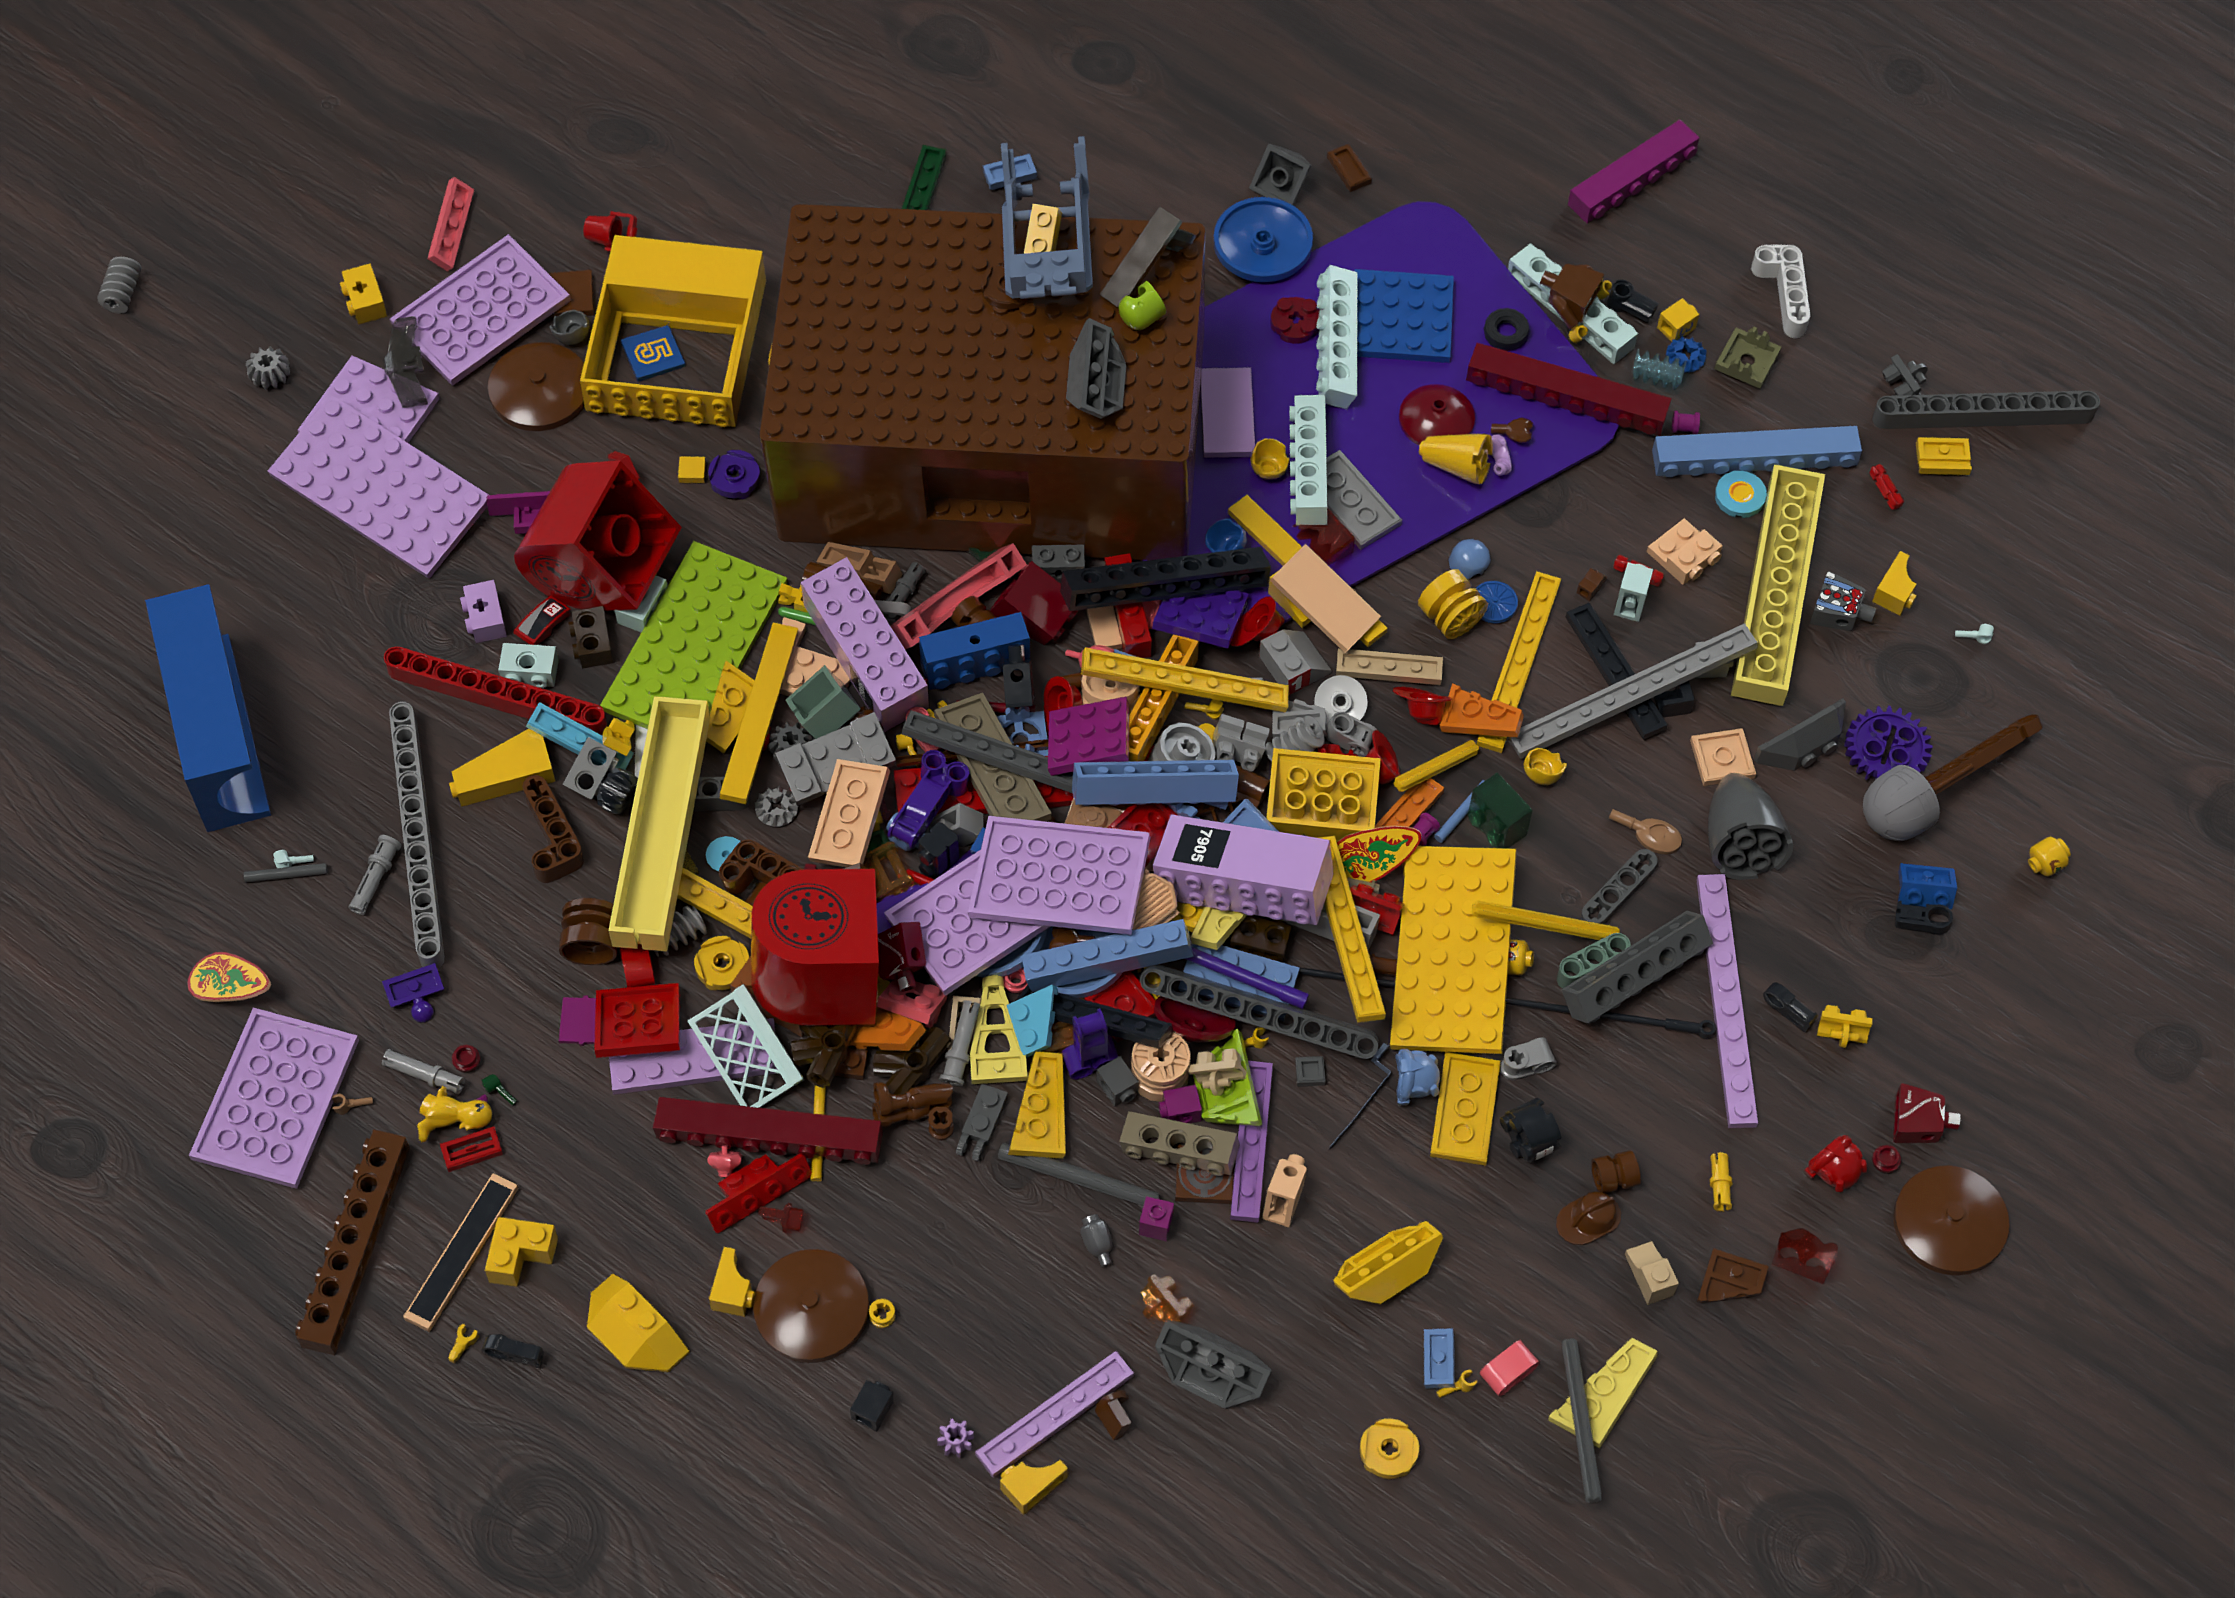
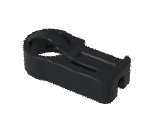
(1916, 918)
(1787, 1005)
(507, 1349)

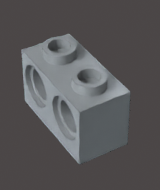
(584, 764)

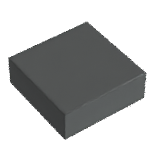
(1310, 1071)

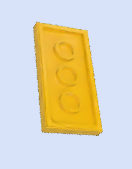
(1465, 1108)

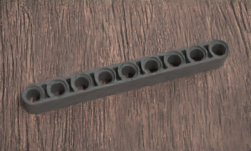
(1985, 409)
(1269, 1021)

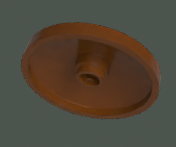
(537, 386)
(1951, 1220)
(811, 1306)

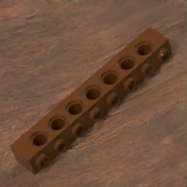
(327, 1335)

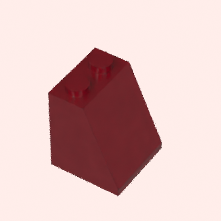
(1039, 601)

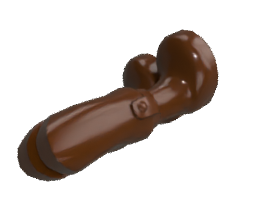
(910, 1106)

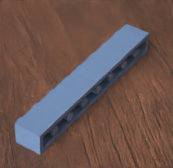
(1756, 450)

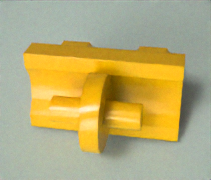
(1844, 1026)

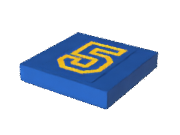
(652, 353)

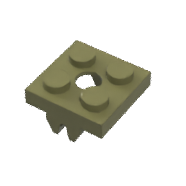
(1751, 344)

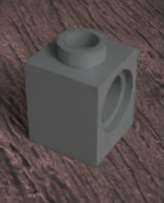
(1117, 1081)

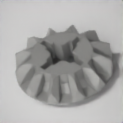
(778, 816)

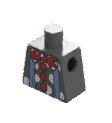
(1840, 604)

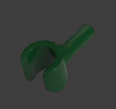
(493, 1083)

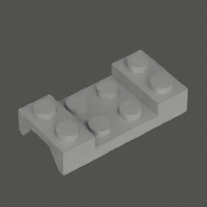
(812, 764)

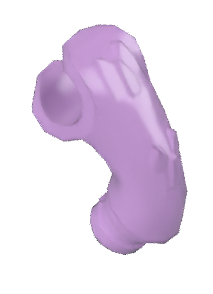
(1501, 455)

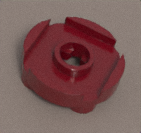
(1295, 307)

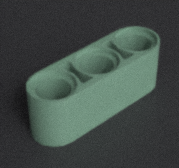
(1598, 951)

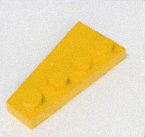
(1041, 1113)

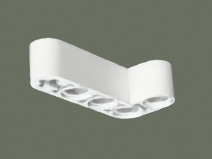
(1787, 266)

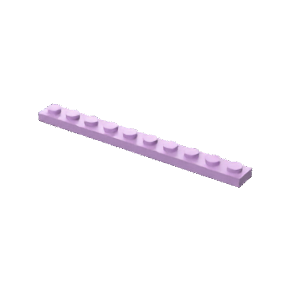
(1727, 1003)

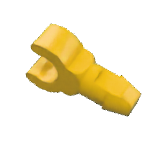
(462, 1343)

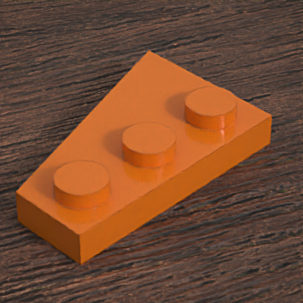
(1476, 715)
(889, 1032)

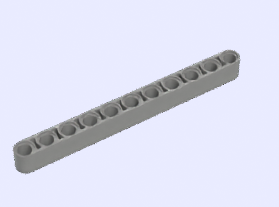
(420, 844)

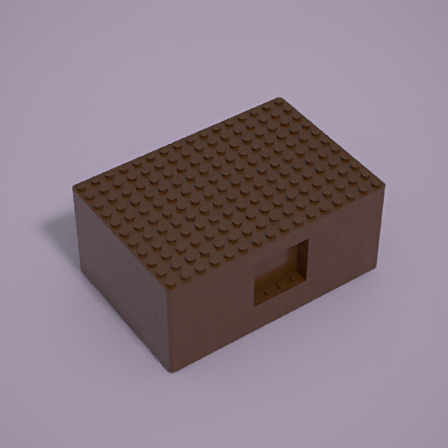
(946, 422)

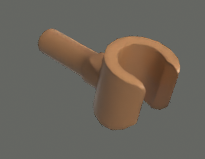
(347, 1104)

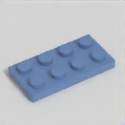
(1268, 968)

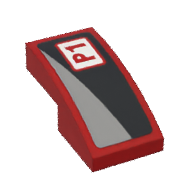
(541, 620)

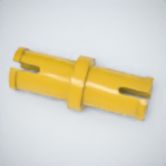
(1721, 1182)

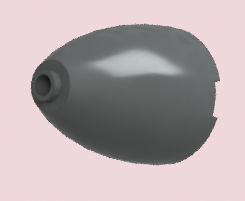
(1746, 819)

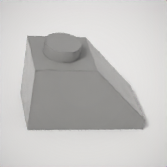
(962, 821)

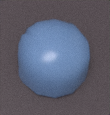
(1470, 557)

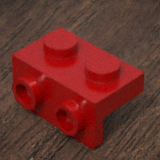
(1386, 905)

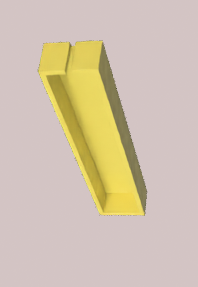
(659, 824)

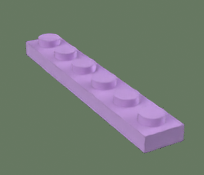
(1054, 1414)

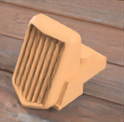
(1156, 901)

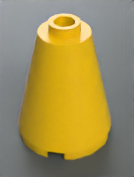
(1459, 455)

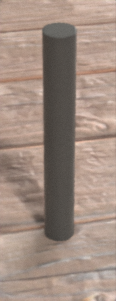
(286, 872)

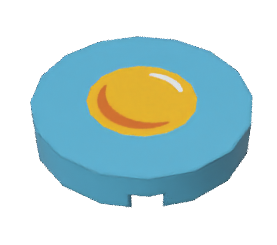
(1740, 494)

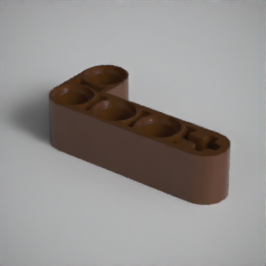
(551, 824)
(752, 867)

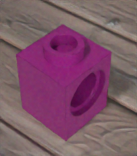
(1181, 1105)
(1156, 1218)

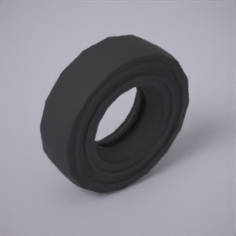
(1509, 316)

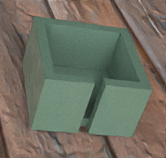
(822, 703)

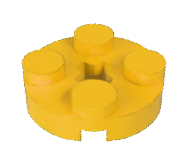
(707, 957)
(1402, 1439)

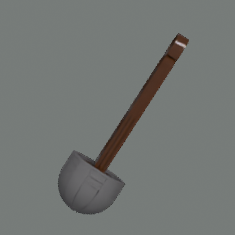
(1906, 803)

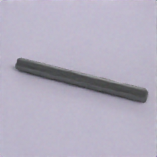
(1079, 1176)
(1581, 1421)

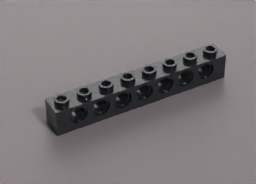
(1165, 578)

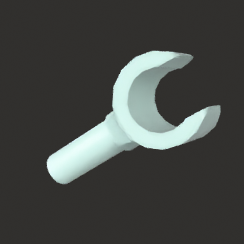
(1982, 636)
(283, 860)

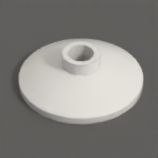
(1342, 686)

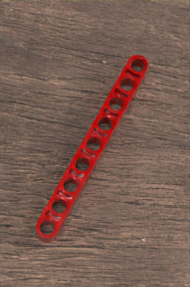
(483, 687)

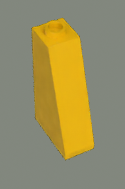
(502, 769)

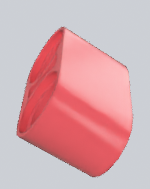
(1509, 1368)

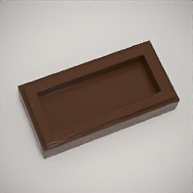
(1349, 167)

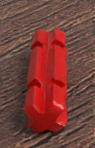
(1886, 487)
(1621, 563)

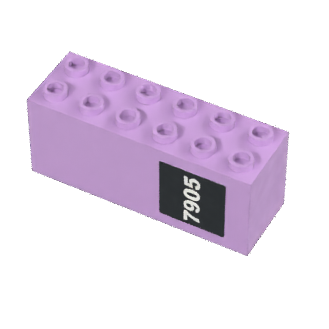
(864, 643)
(1245, 869)

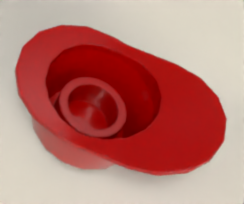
(1258, 622)
(1059, 695)
(1423, 705)
(1388, 762)

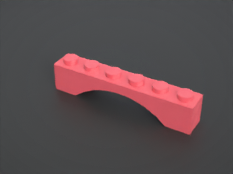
(974, 582)

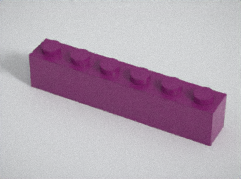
(1633, 171)

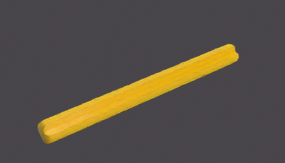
(1542, 920)

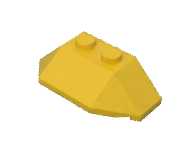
(1389, 1263)
(633, 1328)

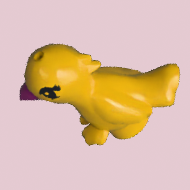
(445, 1111)

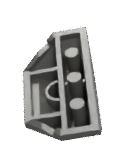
(1096, 371)
(1804, 741)
(1210, 1365)

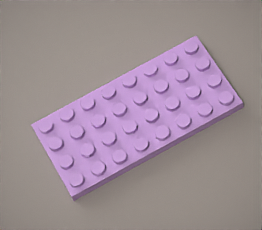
(380, 486)

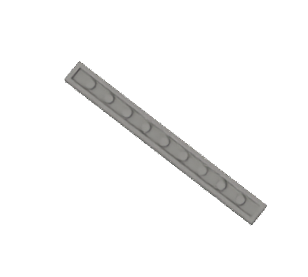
(1634, 690)

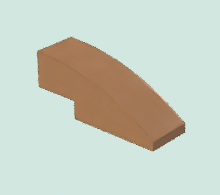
(867, 566)

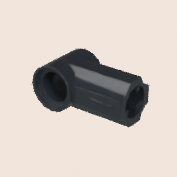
(1624, 298)

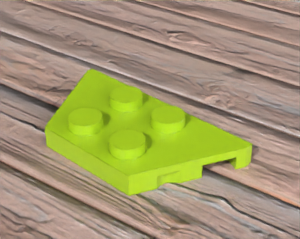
(1239, 1100)

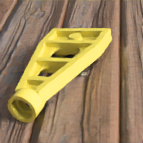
(998, 1066)

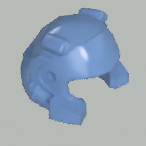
(1417, 1075)

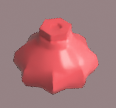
(724, 1161)

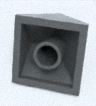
(1280, 174)

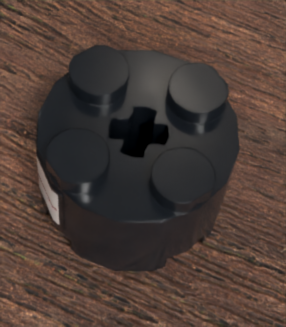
(1531, 1130)

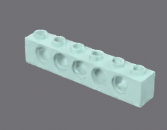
(1528, 270)
(1337, 336)
(1310, 460)

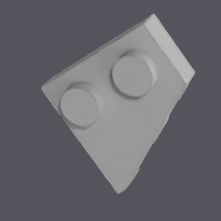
(1297, 711)

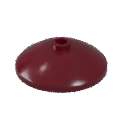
(1422, 419)
(1193, 1022)

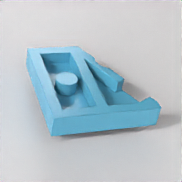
(1033, 1020)

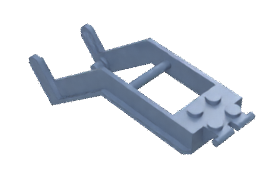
(1053, 271)

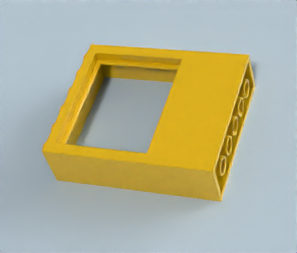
(687, 290)

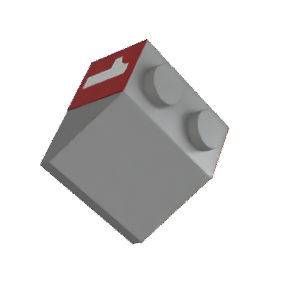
(1292, 659)

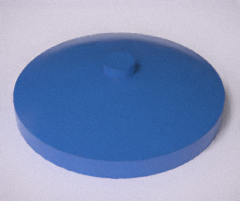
(1263, 239)

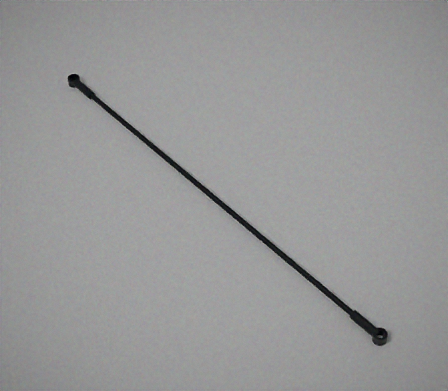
(1670, 1024)

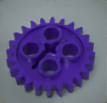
(1864, 738)

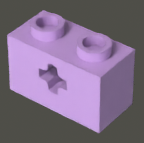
(484, 611)

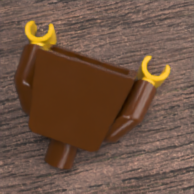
(1574, 294)

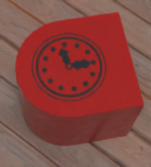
(597, 538)
(817, 947)

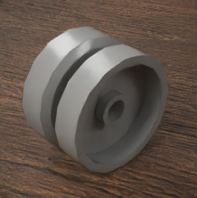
(1183, 743)

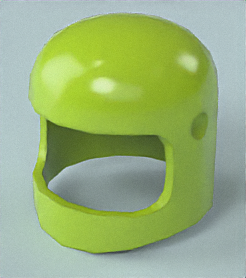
(1144, 310)

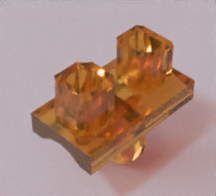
(1161, 1301)

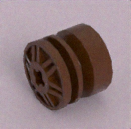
(586, 932)

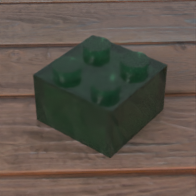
(1499, 812)

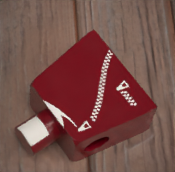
(901, 953)
(1921, 1116)

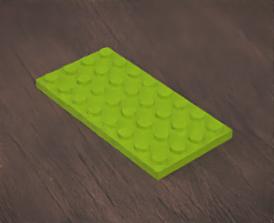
(701, 621)

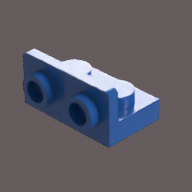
(1926, 885)

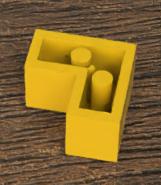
(514, 1243)

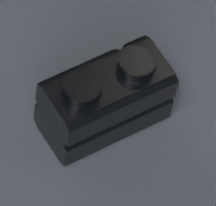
(938, 851)

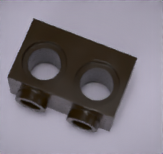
(591, 637)
(1259, 942)

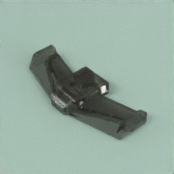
(404, 362)

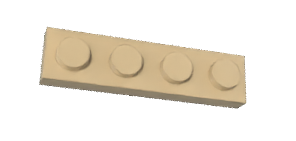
(1390, 666)

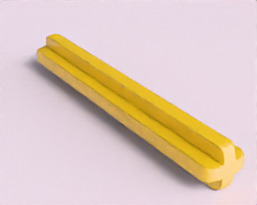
(1436, 765)

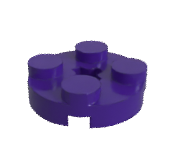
(739, 486)

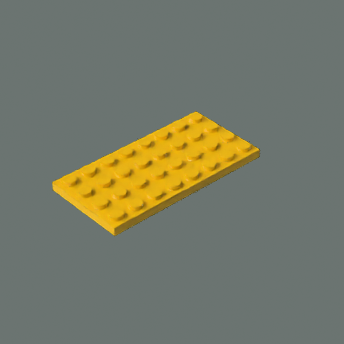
(1448, 960)

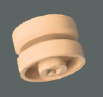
(1101, 689)

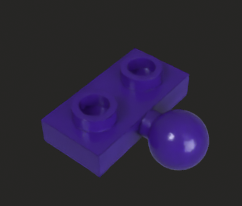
(414, 987)

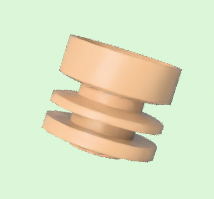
(1157, 1075)

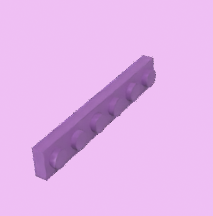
(1251, 1152)

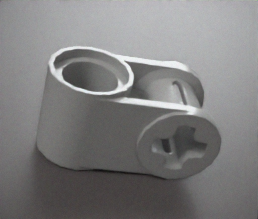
(1352, 733)
(1527, 1059)

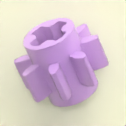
(953, 1431)

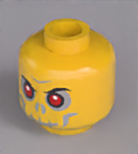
(1519, 957)

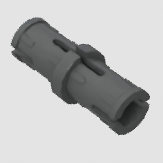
(906, 585)

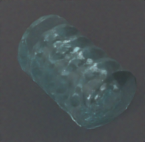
(1658, 370)

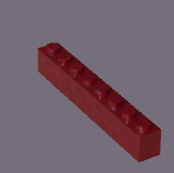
(1568, 389)
(768, 1130)

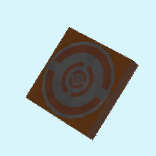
(1202, 1186)

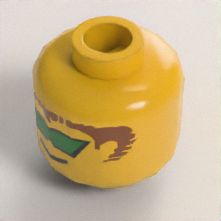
(2049, 856)

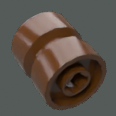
(971, 611)
(1615, 1172)

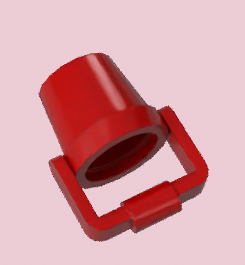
(603, 228)

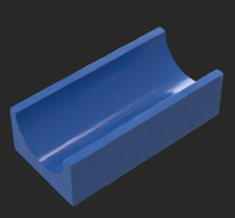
(207, 709)

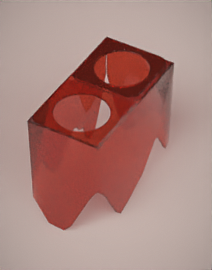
(1328, 541)
(1800, 1241)

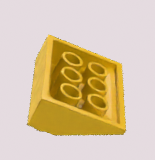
(1322, 793)

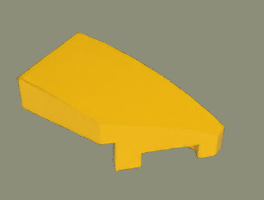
(618, 735)

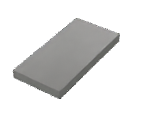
(1357, 502)

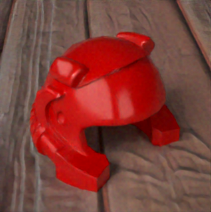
(1838, 1164)

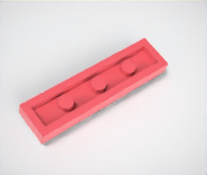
(450, 224)

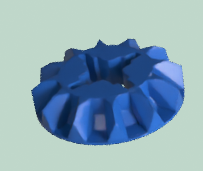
(1697, 355)

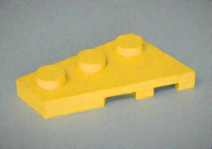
(728, 706)

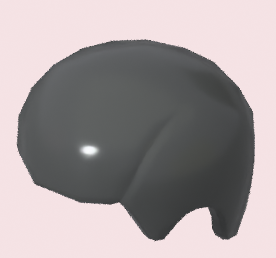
(570, 327)

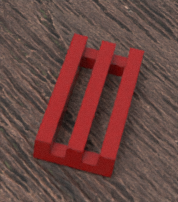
(474, 1158)

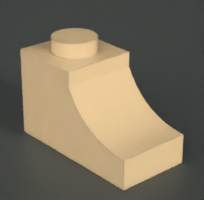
(1652, 1272)

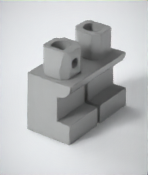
(1243, 747)

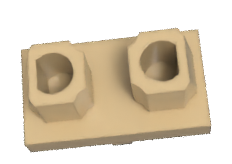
(1218, 1074)

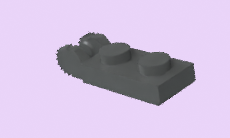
(982, 1120)

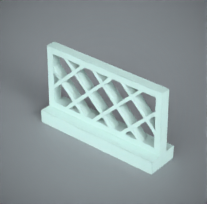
(762, 1031)

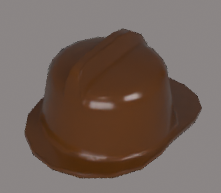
(1588, 1218)

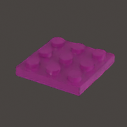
(1088, 734)

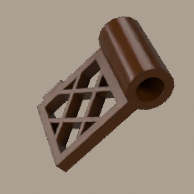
(1250, 787)

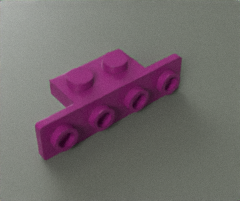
(523, 506)

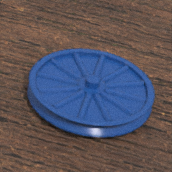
(1501, 601)

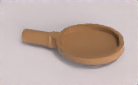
(1651, 833)

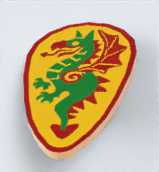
(1377, 851)
(226, 978)

